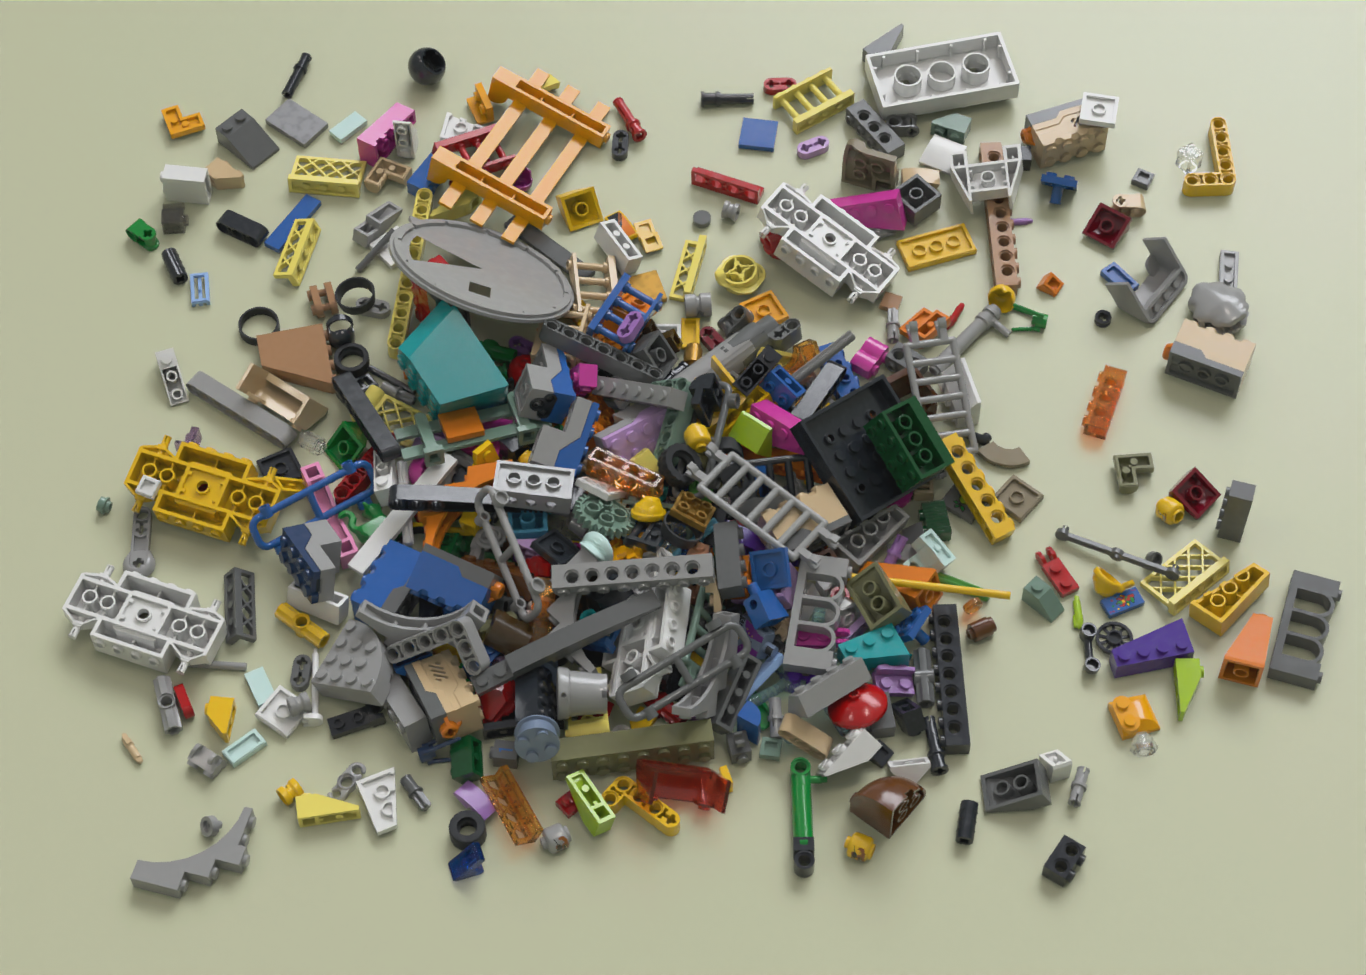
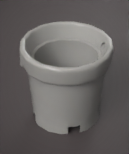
(583, 693)

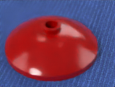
(859, 707)

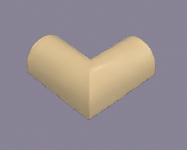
(384, 170)

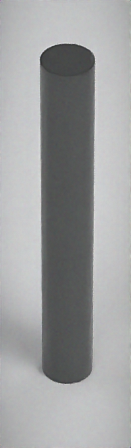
(378, 247)

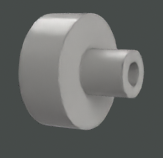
(210, 826)

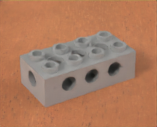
(535, 486)

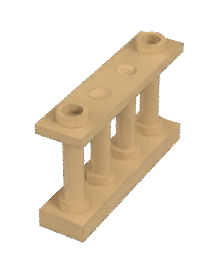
(609, 281)
(586, 318)

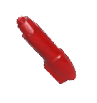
(958, 310)

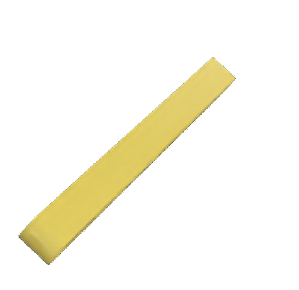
(404, 298)

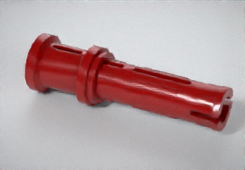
(632, 124)

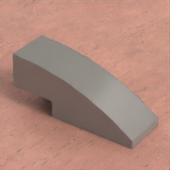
(376, 223)

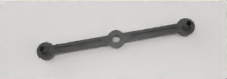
(1117, 554)

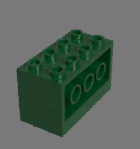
(908, 443)

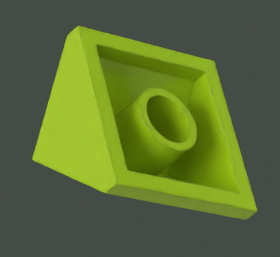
(753, 434)

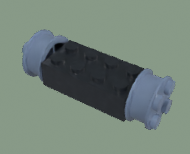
(535, 714)

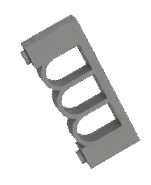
(812, 660)

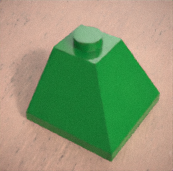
(346, 443)

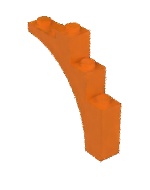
(438, 523)

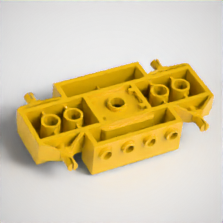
(228, 502)

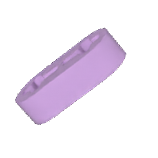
(813, 147)

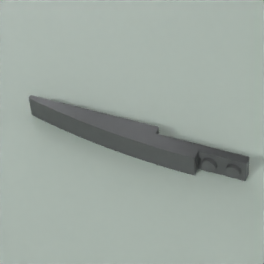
(565, 641)

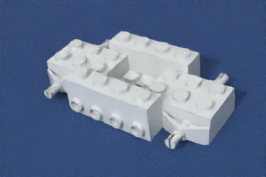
(826, 264)
(173, 626)
(649, 639)

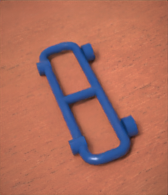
(348, 468)

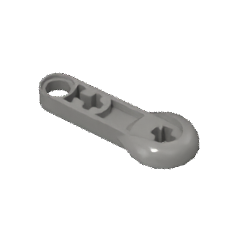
(140, 545)

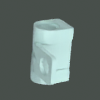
(930, 552)

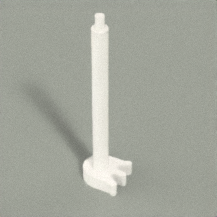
(314, 718)

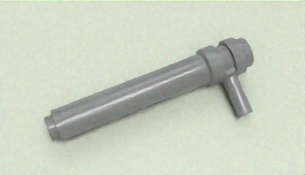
(983, 321)

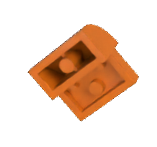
(926, 326)

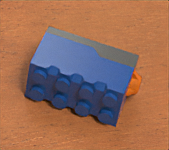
(388, 580)
(453, 581)

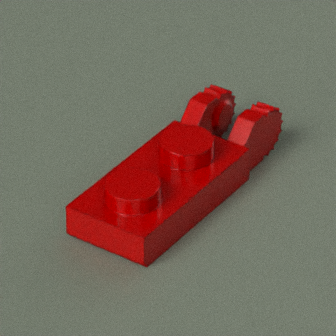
(1057, 573)

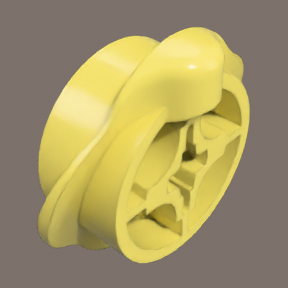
(740, 274)

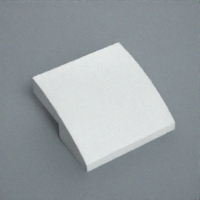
(937, 153)

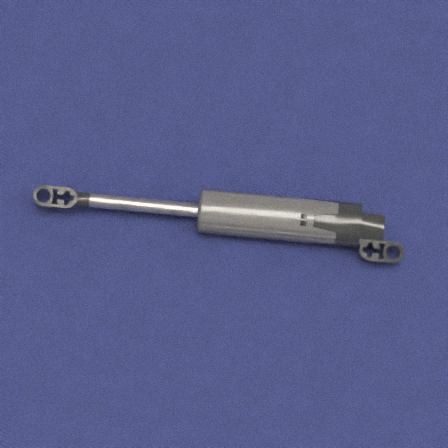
(742, 348)

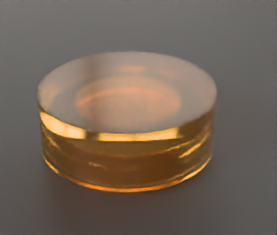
(972, 605)

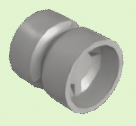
(698, 305)

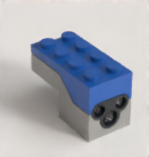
(545, 387)
(568, 446)

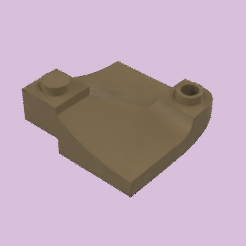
(868, 167)

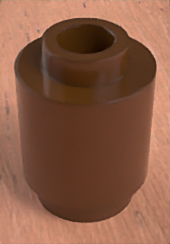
(981, 629)

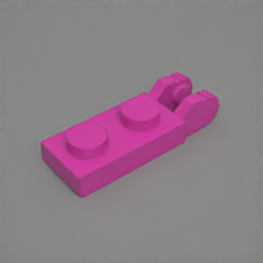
(820, 641)

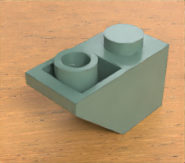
(953, 127)

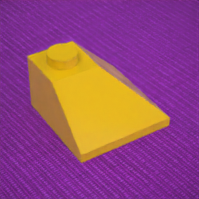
(579, 208)

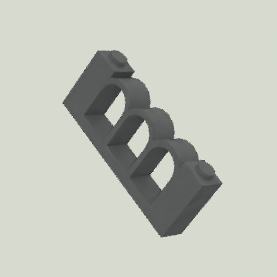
(1290, 668)

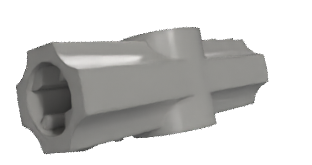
(169, 714)

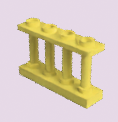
(814, 114)

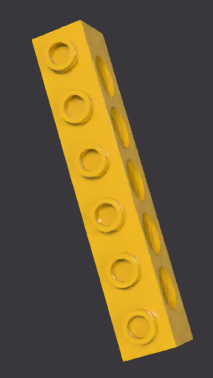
(994, 531)

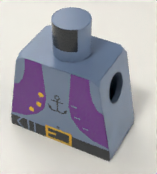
(760, 640)

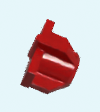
(538, 566)

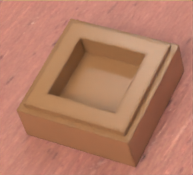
(890, 300)

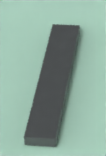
(549, 248)

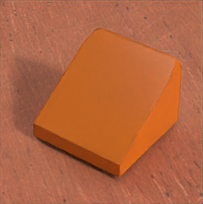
(1050, 284)

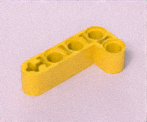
(628, 797)

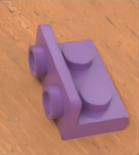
(894, 679)

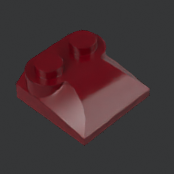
(1107, 226)
(1194, 493)

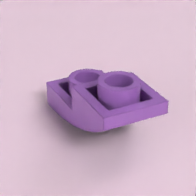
(475, 799)

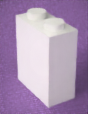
(186, 184)

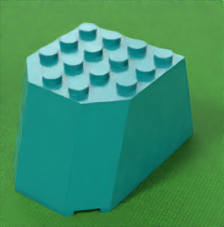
(450, 365)

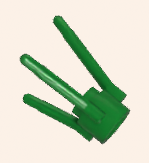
(1039, 320)

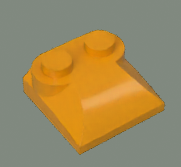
(1133, 715)

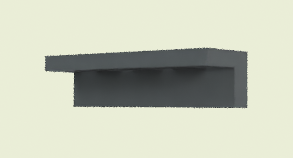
(235, 603)

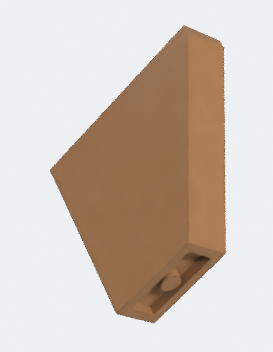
(299, 356)

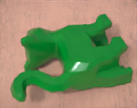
(373, 513)

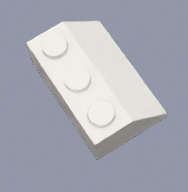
(952, 387)

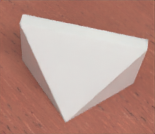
(910, 768)

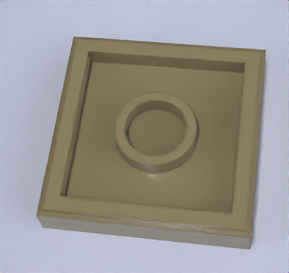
(1018, 498)

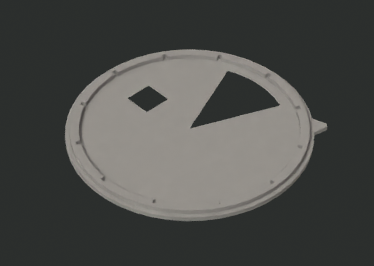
(521, 280)

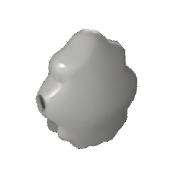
(1219, 307)

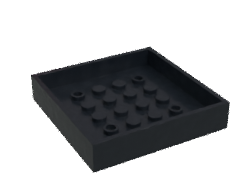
(850, 456)

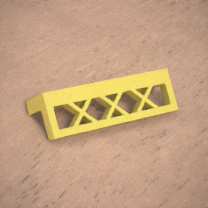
(302, 251)
(692, 272)

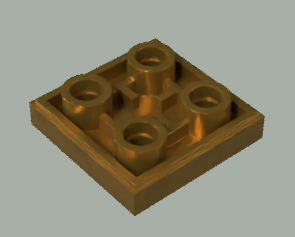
(692, 510)

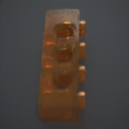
(1099, 426)
(624, 474)

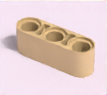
(805, 736)

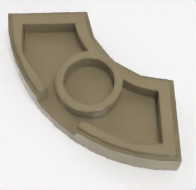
(1004, 457)

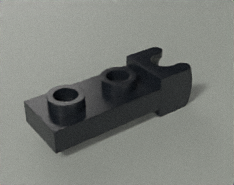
(356, 720)

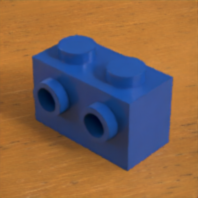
(782, 387)

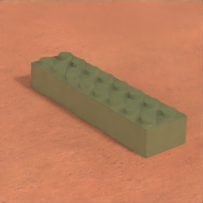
(620, 749)

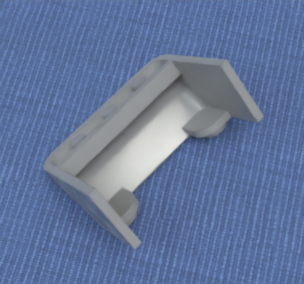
(1158, 290)

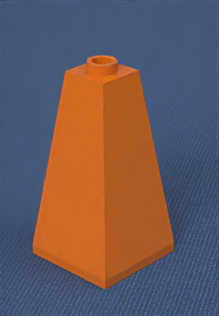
(912, 596)
(1248, 653)

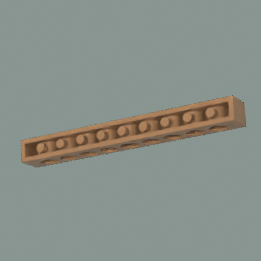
(1000, 228)

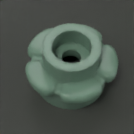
(104, 505)

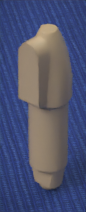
(129, 745)

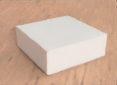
(148, 487)

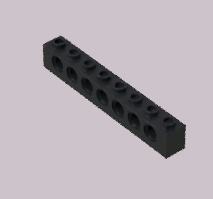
(952, 742)

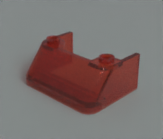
(681, 783)

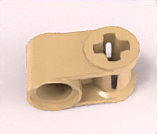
(1129, 204)

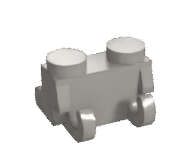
(206, 759)

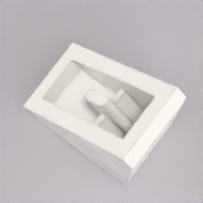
(1056, 764)

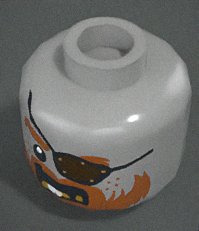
(555, 838)

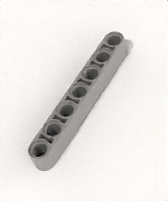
(241, 410)

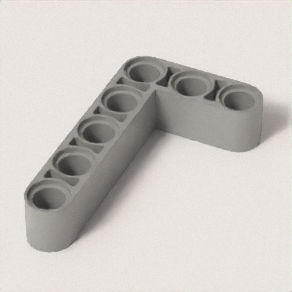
(454, 633)

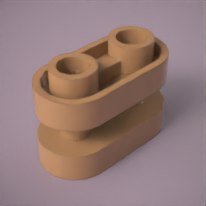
(319, 308)

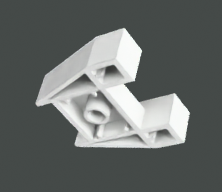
(987, 179)

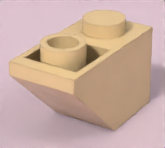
(224, 176)

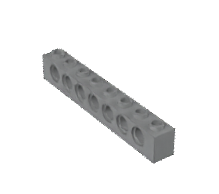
(623, 568)

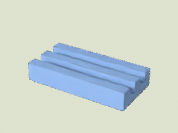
(201, 300)

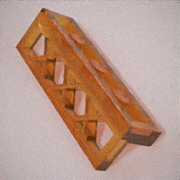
(516, 806)

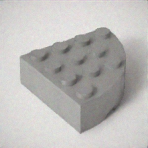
(355, 667)

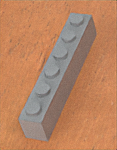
(640, 393)

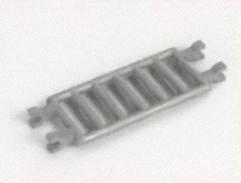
(943, 339)
(724, 460)

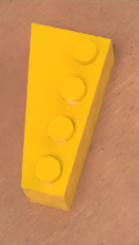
(1230, 600)

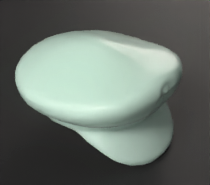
(597, 546)

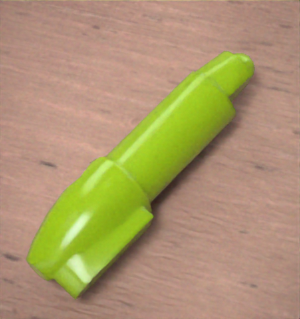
(1077, 617)

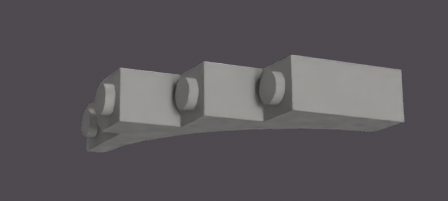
(565, 611)
(398, 627)
(703, 699)
(203, 868)

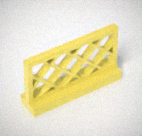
(326, 185)
(1198, 584)

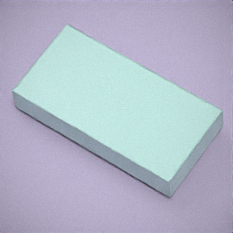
(348, 127)
(259, 685)
(244, 748)

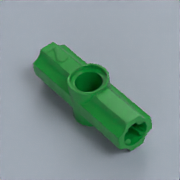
(499, 353)

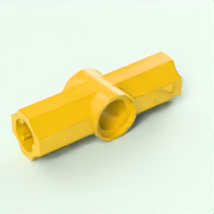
(294, 619)

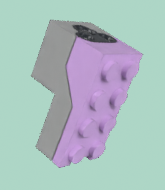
(633, 430)

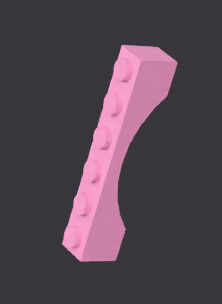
(312, 474)

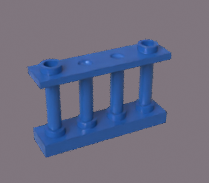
(615, 299)

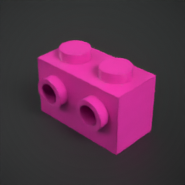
(584, 378)

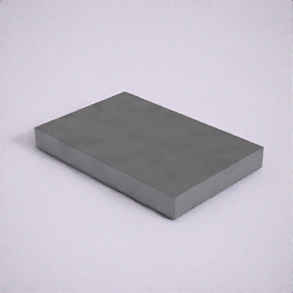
(296, 123)

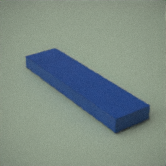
(303, 210)

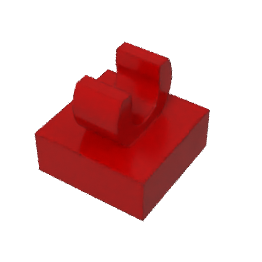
(567, 804)

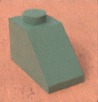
(1042, 599)

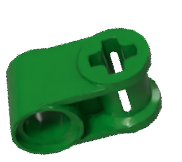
(143, 235)

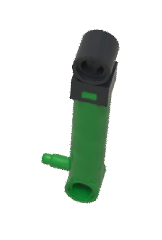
(802, 815)

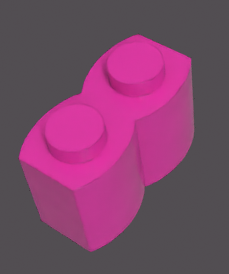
(869, 358)

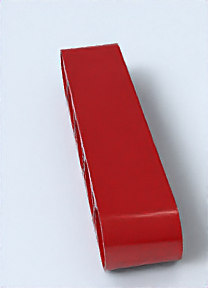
(347, 488)

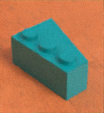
(876, 648)

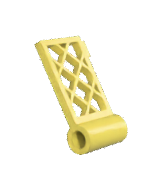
(379, 398)
(588, 724)

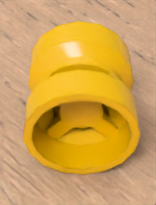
(289, 792)

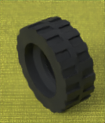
(667, 469)

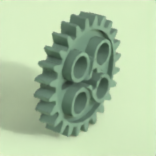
(603, 516)

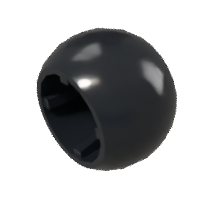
(426, 66)

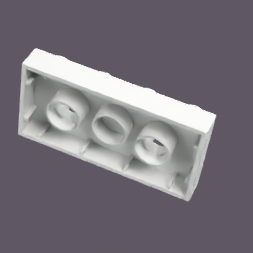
(941, 76)

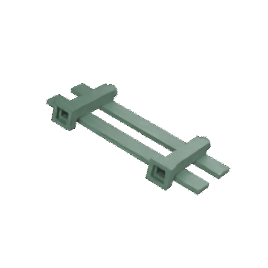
(434, 451)

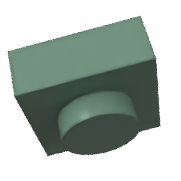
(770, 748)

